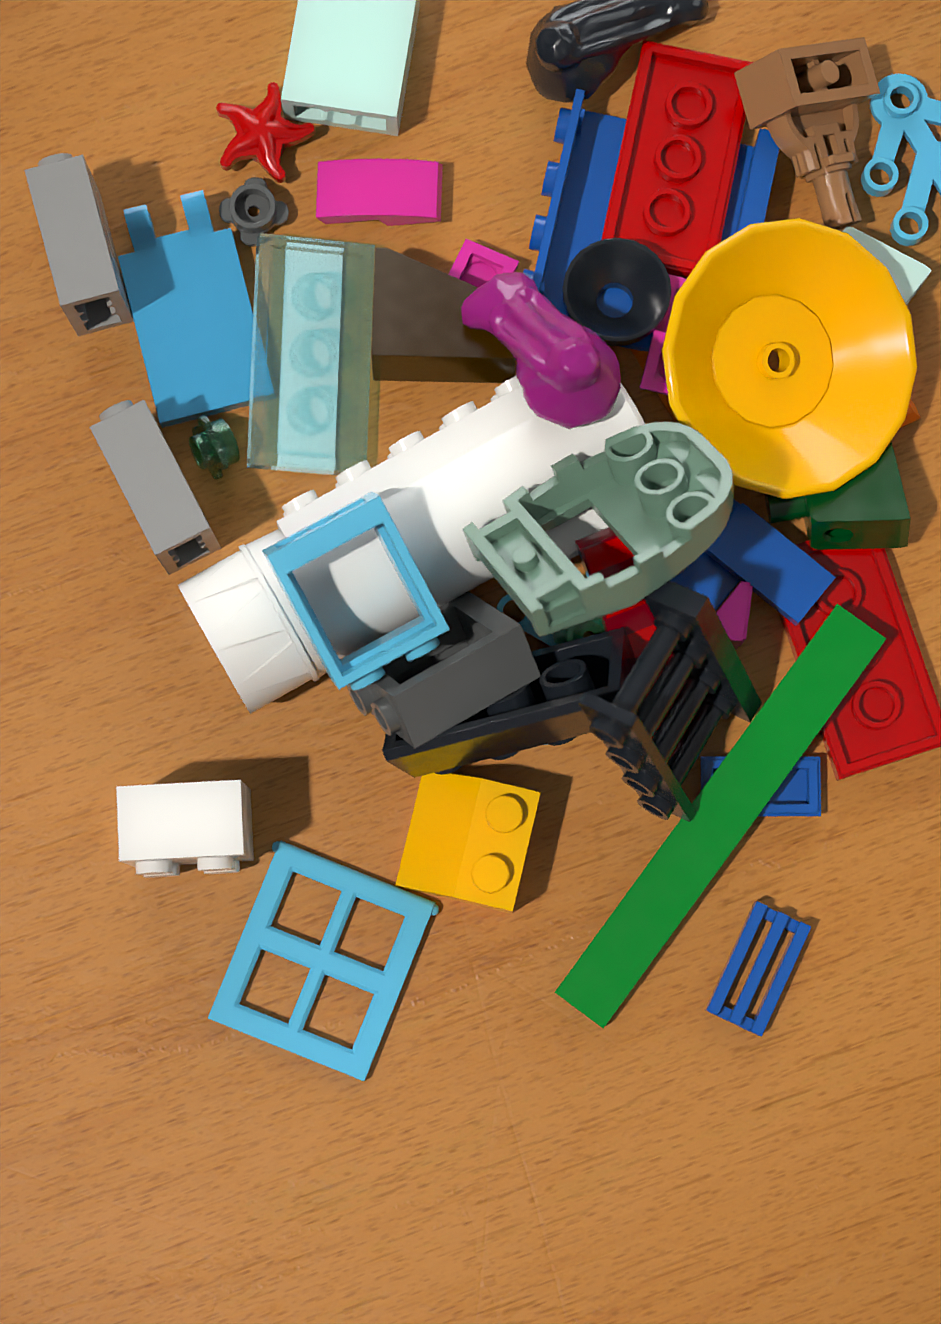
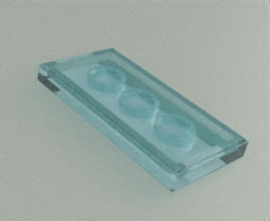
(310, 354)

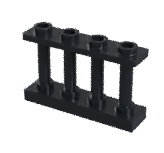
(714, 682)

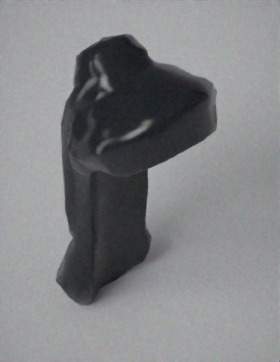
(586, 39)

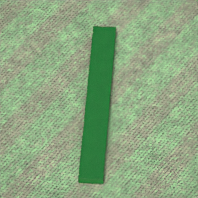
(722, 816)

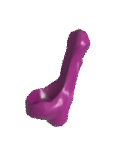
(561, 365)

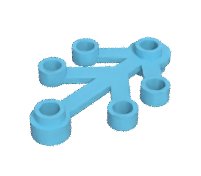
(927, 161)

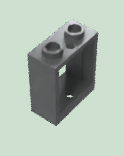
(470, 669)

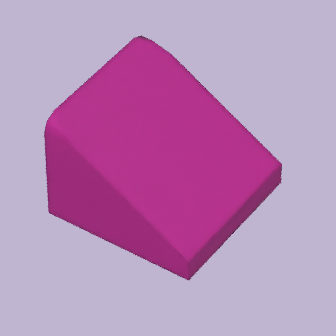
(735, 614)

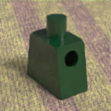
(857, 515)

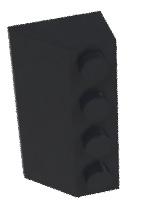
(531, 716)

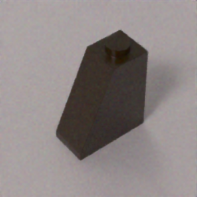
(422, 331)

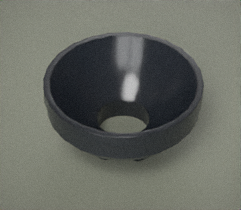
(623, 266)

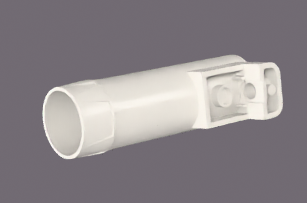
(431, 494)

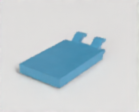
(189, 313)

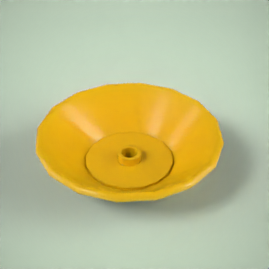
(839, 348)

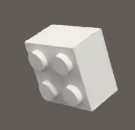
(185, 825)

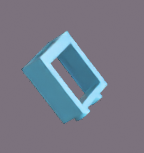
(326, 534)

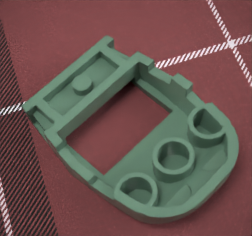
(651, 485)

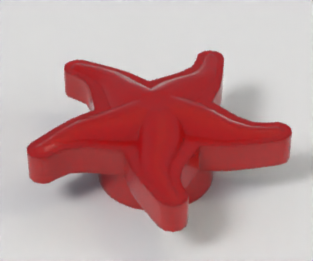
(262, 133)

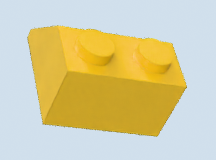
(468, 840)

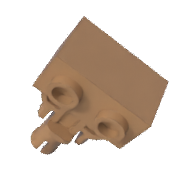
(812, 114)

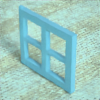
(321, 960)

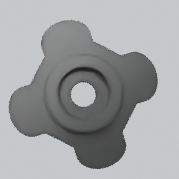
(253, 194)

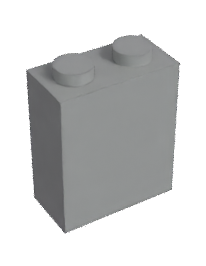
(78, 244)
(154, 485)

